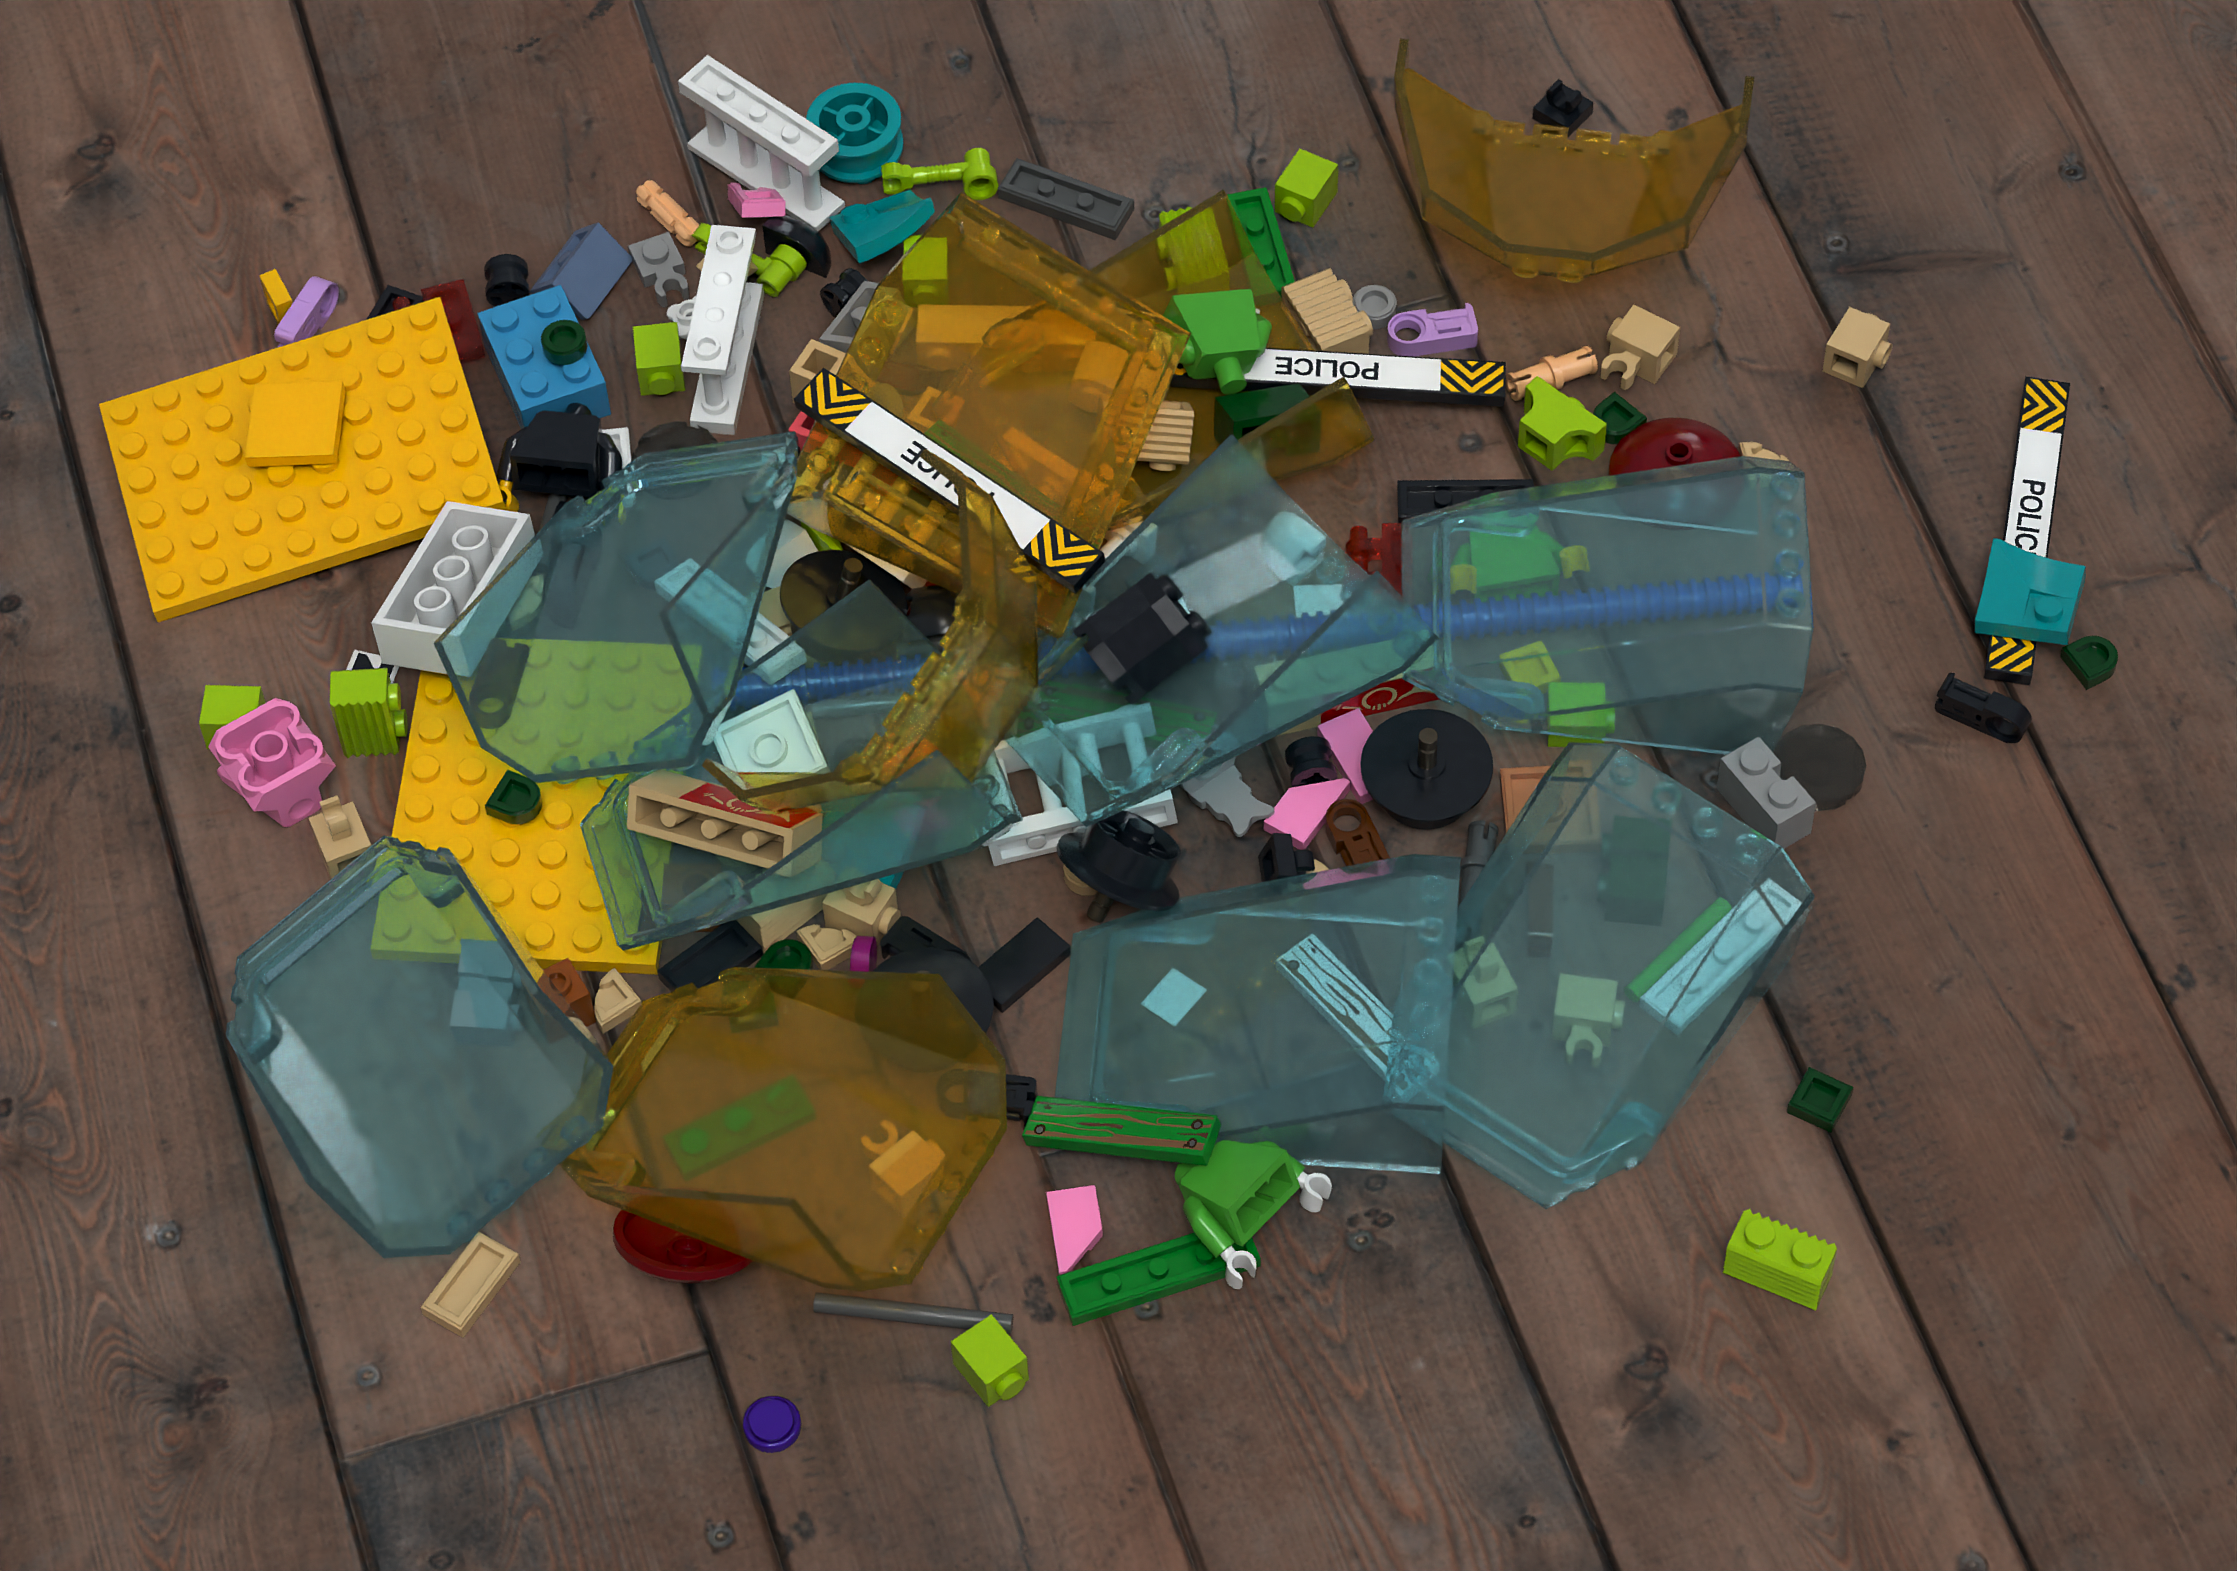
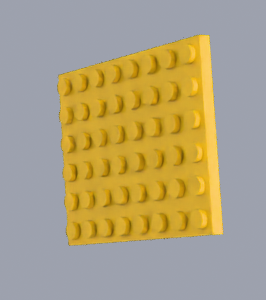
(229, 529)
(529, 871)

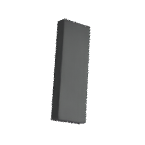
(1066, 199)

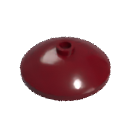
(1661, 439)
(672, 1254)

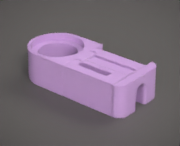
(308, 311)
(1437, 331)

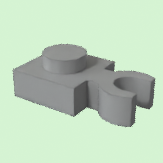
(660, 265)

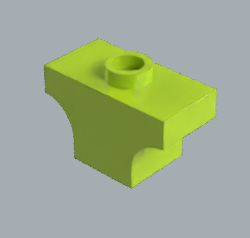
(1558, 426)

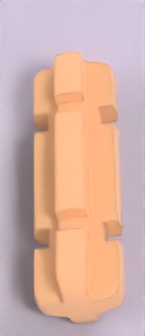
(667, 212)

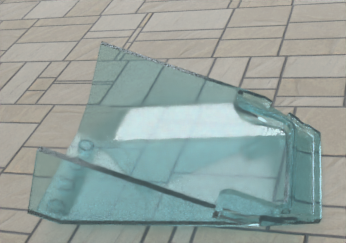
(1621, 604)
(626, 615)
(1288, 641)
(848, 676)
(1606, 969)
(1282, 1009)
(413, 1051)

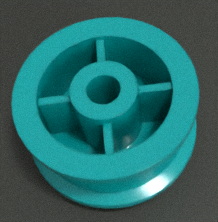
(866, 128)

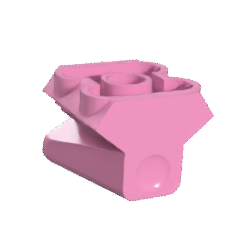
(273, 761)

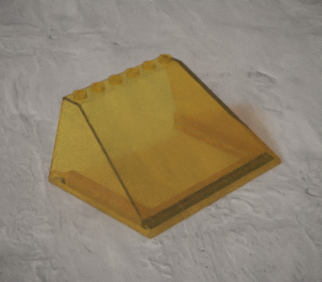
(1010, 368)

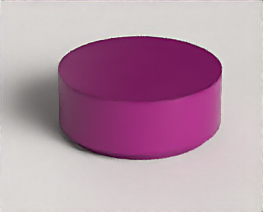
(863, 954)

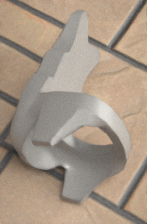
(1227, 797)

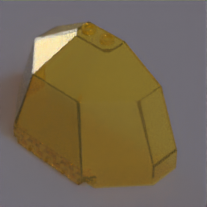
(1555, 200)
(960, 698)

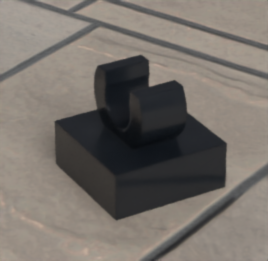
(1563, 108)
(1280, 861)

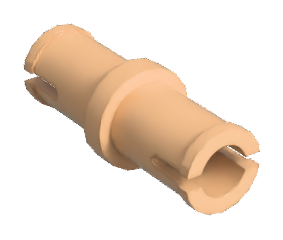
(1553, 371)

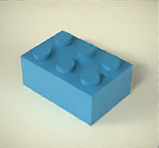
(527, 377)

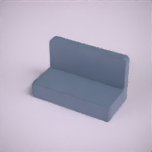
(586, 269)

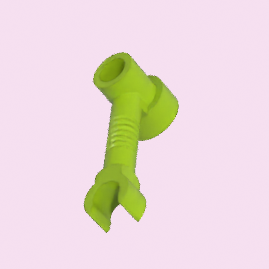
(975, 172)
(774, 271)

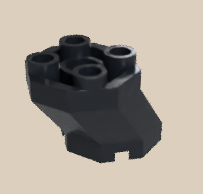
(1144, 636)

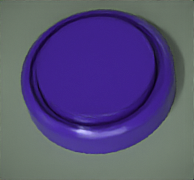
(772, 1424)

